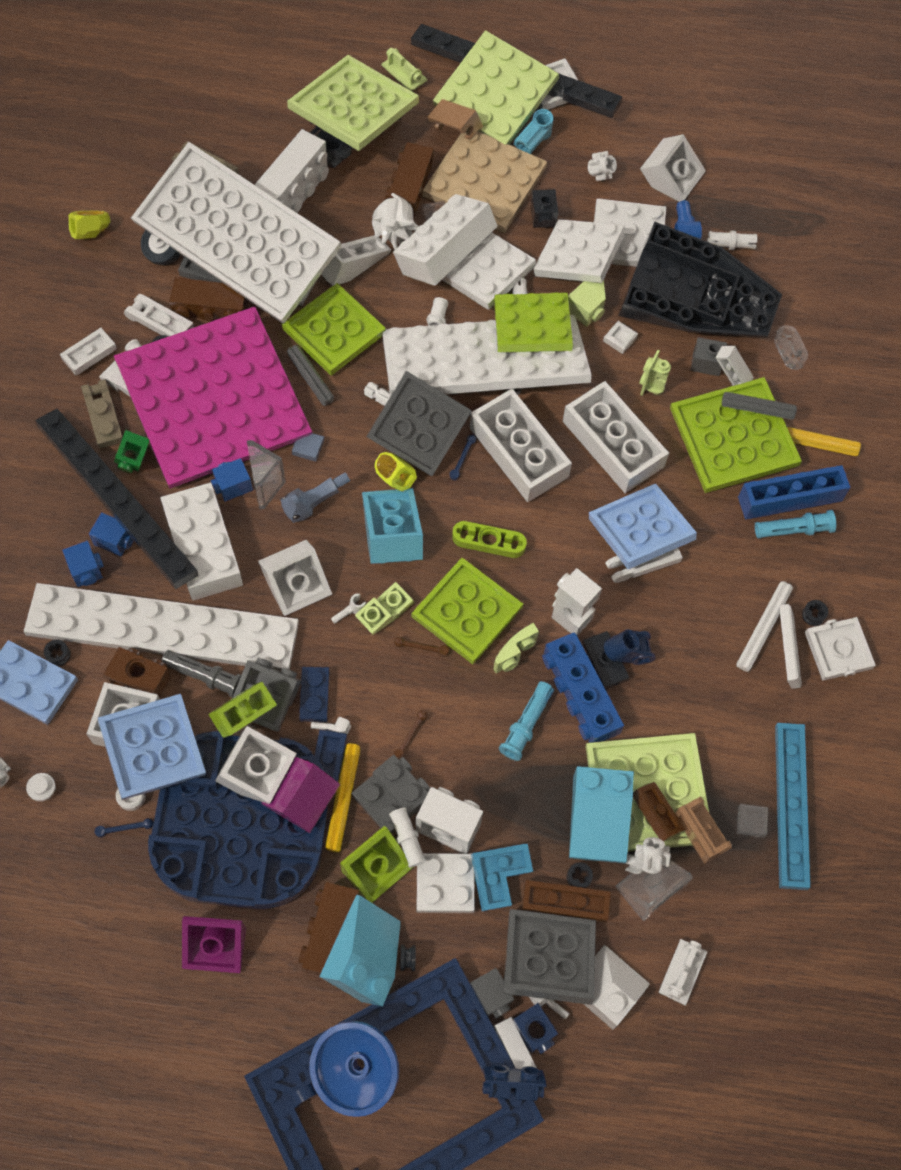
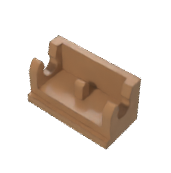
(456, 117)
(702, 830)

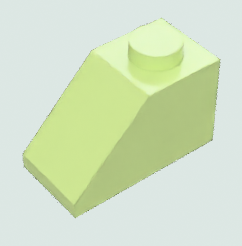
(587, 302)

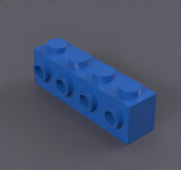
(793, 492)
(582, 689)

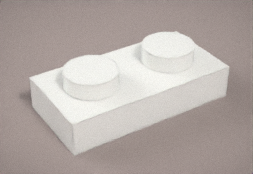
(88, 351)

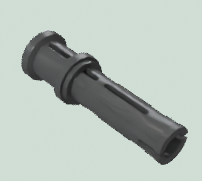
(213, 677)

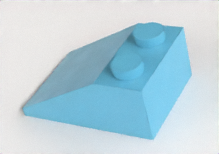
(392, 526)
(601, 814)
(364, 953)

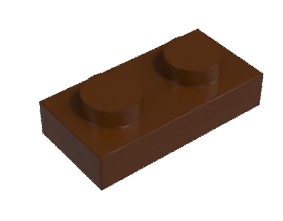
(658, 811)

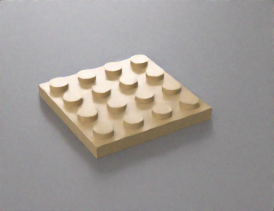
(488, 173)

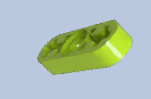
(508, 535)

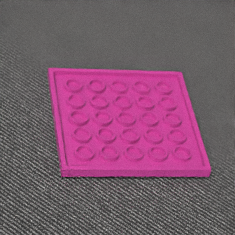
(210, 395)

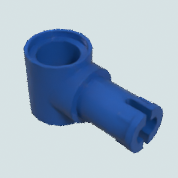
(686, 222)

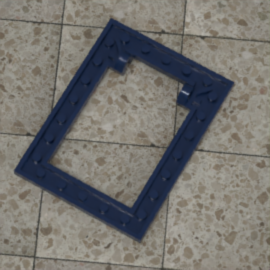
(287, 1083)

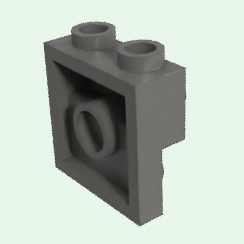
(281, 685)
(389, 790)

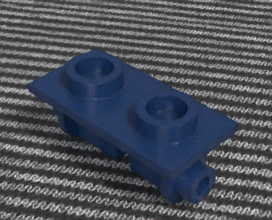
(500, 1079)

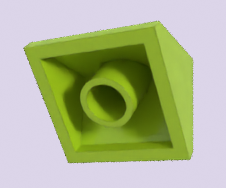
(375, 865)

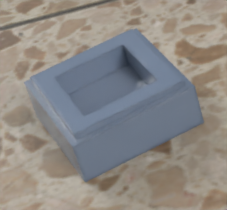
(308, 447)

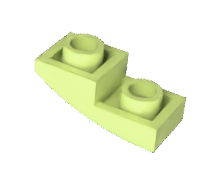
(385, 609)
(510, 653)

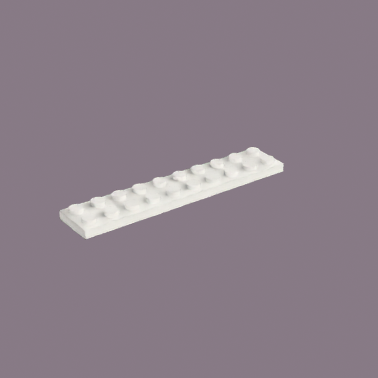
(160, 626)

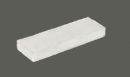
(790, 646)

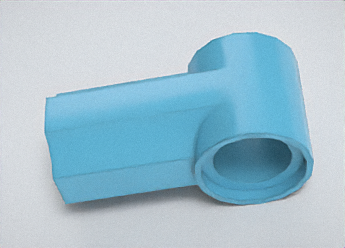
(537, 130)

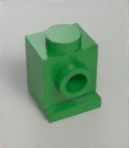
(131, 443)

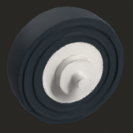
(157, 250)

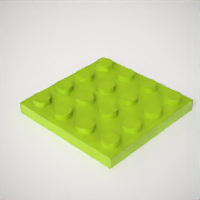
(733, 443)

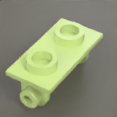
(403, 70)
(655, 375)

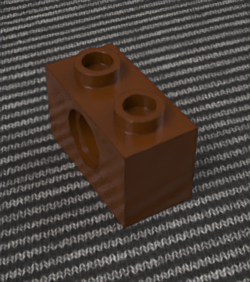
(127, 662)

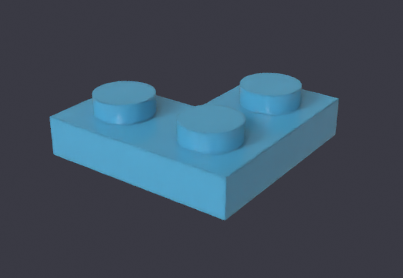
(491, 871)

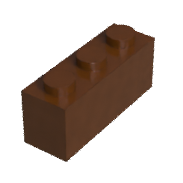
(412, 174)
(205, 299)
(333, 907)

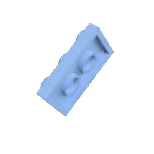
(32, 682)

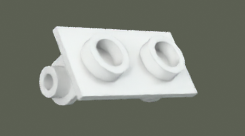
(683, 971)

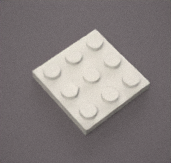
(637, 221)
(579, 250)
(490, 270)

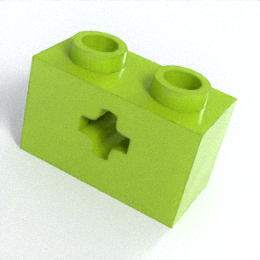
(242, 709)

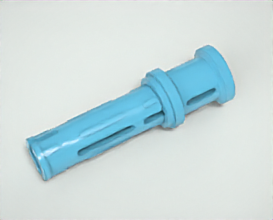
(807, 523)
(522, 730)

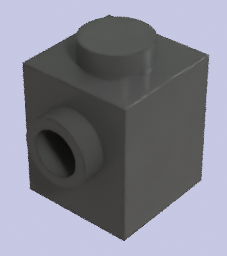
(705, 355)
(490, 994)

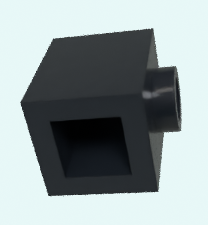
(544, 208)

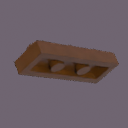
(566, 900)

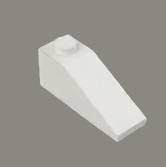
(354, 259)

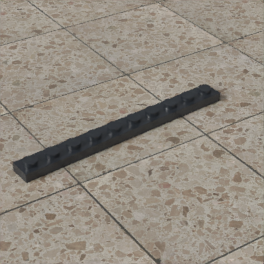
(565, 87)
(117, 499)

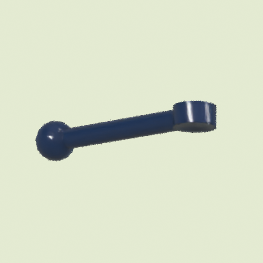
(454, 474)
(101, 831)

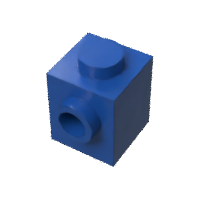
(231, 479)
(110, 535)
(83, 564)

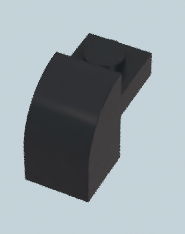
(335, 148)

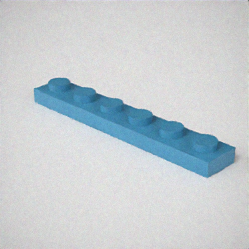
(792, 807)

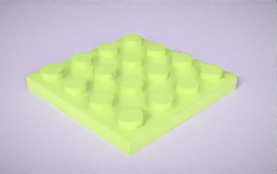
(499, 85)
(353, 102)
(665, 760)

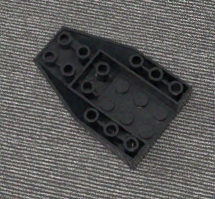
(697, 288)

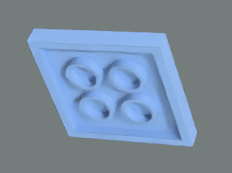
(642, 526)
(151, 746)

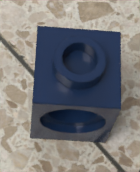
(535, 1015)

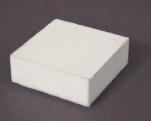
(620, 337)

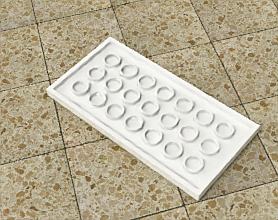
(236, 232)
(467, 359)

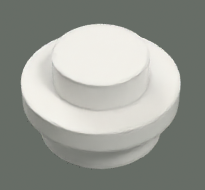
(41, 787)

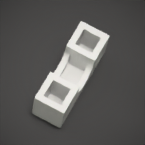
(575, 601)

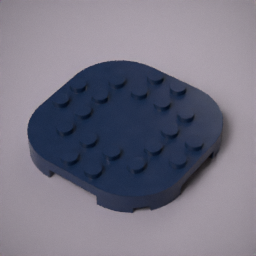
(230, 846)

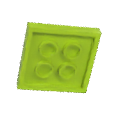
(533, 322)
(334, 329)
(467, 610)

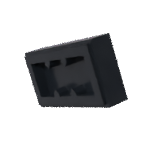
(608, 671)

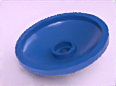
(339, 1078)

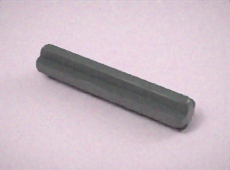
(310, 375)
(759, 405)

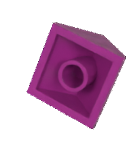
(303, 794)
(212, 944)

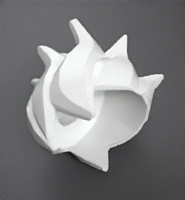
(393, 220)

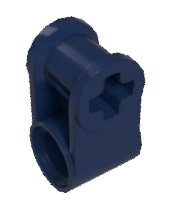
(630, 647)

